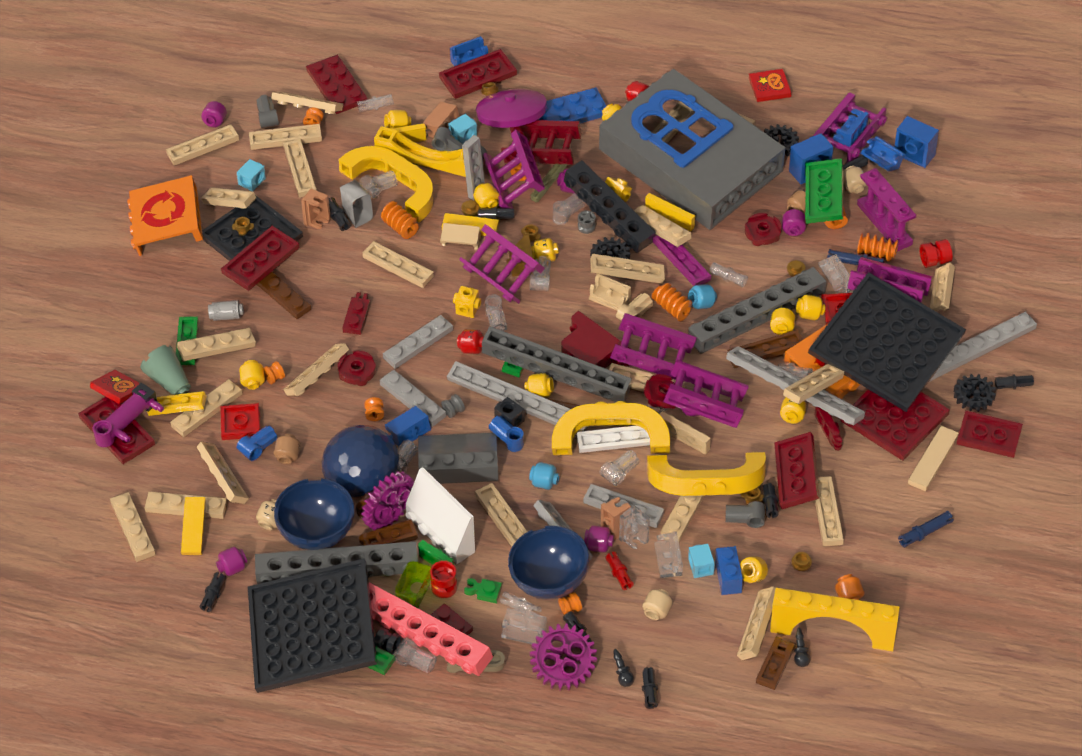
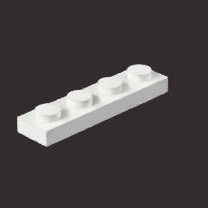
(612, 439)

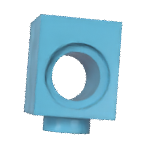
(463, 128)
(251, 175)
(701, 560)

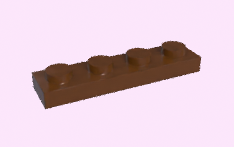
(284, 295)
(772, 346)

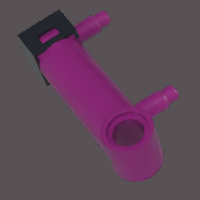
(142, 399)

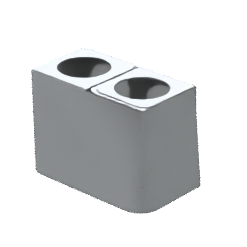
(362, 210)

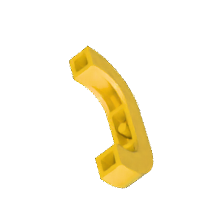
(409, 174)
(610, 414)
(707, 482)

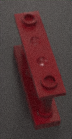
(549, 129)

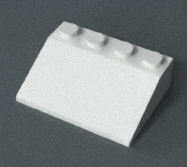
(441, 517)

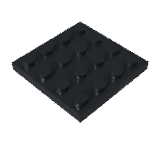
(230, 243)

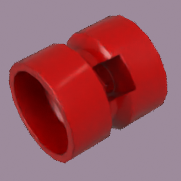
(937, 253)
(443, 579)

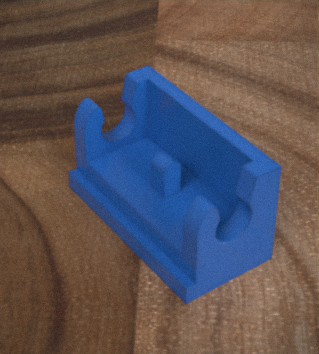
(467, 51)
(852, 128)
(883, 154)
(408, 426)

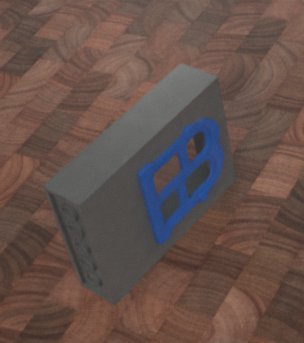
(710, 176)

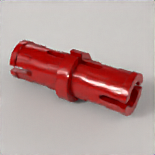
(619, 570)

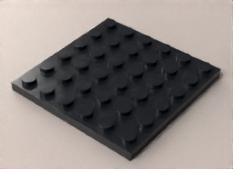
(887, 341)
(311, 625)

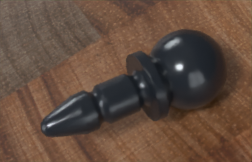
(801, 657)
(625, 677)

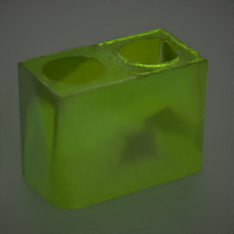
(413, 573)

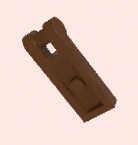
(395, 533)
(775, 663)

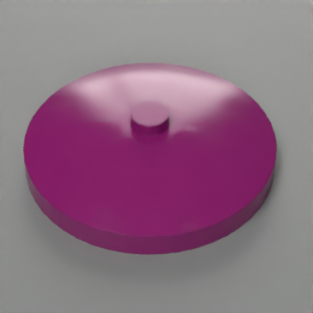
(511, 108)

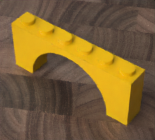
(875, 619)

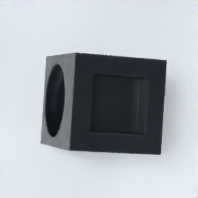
(510, 411)

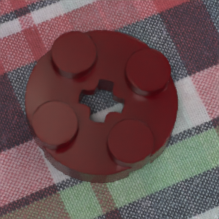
(763, 237)
(360, 376)
(653, 393)

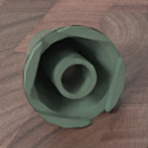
(166, 370)

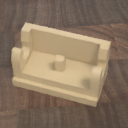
(460, 234)
(609, 292)

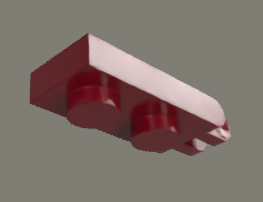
(356, 314)
(829, 427)

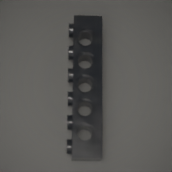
(630, 221)

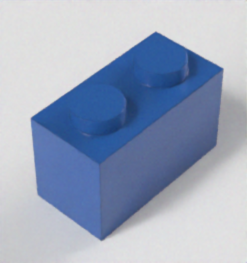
(728, 570)

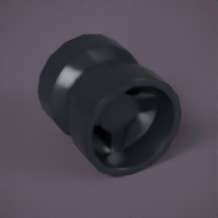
(387, 640)

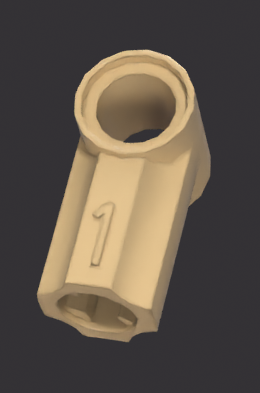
(636, 307)

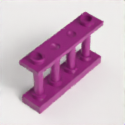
(840, 116)
(528, 169)
(881, 217)
(517, 256)
(907, 281)
(654, 332)
(703, 405)

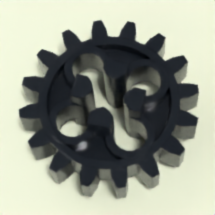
(788, 137)
(614, 248)
(981, 398)

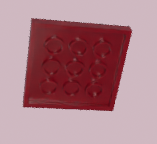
(895, 429)

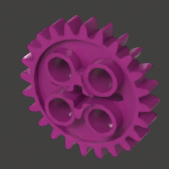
(387, 500)
(556, 673)

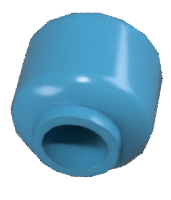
(702, 296)
(544, 475)

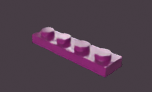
(683, 261)

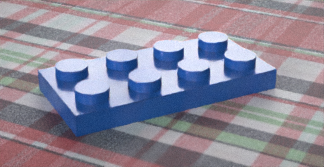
(575, 107)

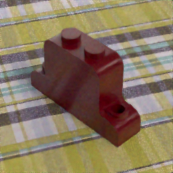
(590, 342)

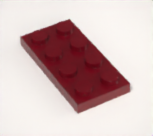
(474, 73)
(336, 82)
(260, 258)
(122, 450)
(796, 470)

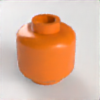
(849, 587)

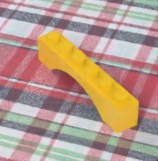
(441, 160)

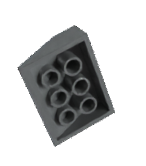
(459, 457)

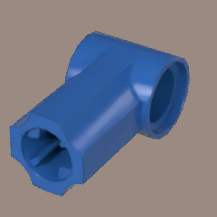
(507, 433)
(252, 446)

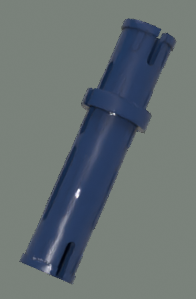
(851, 258)
(919, 532)

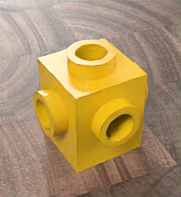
(620, 187)
(467, 301)

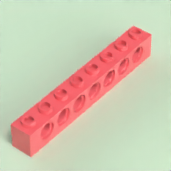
(474, 662)

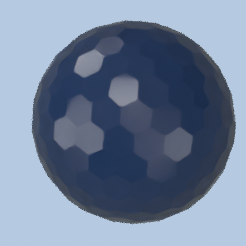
(360, 458)
(314, 513)
(549, 562)

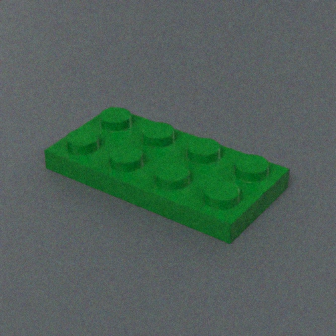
(824, 191)

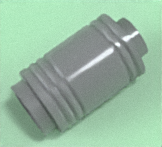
(225, 310)

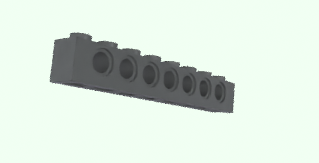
(755, 310)
(556, 364)
(379, 558)

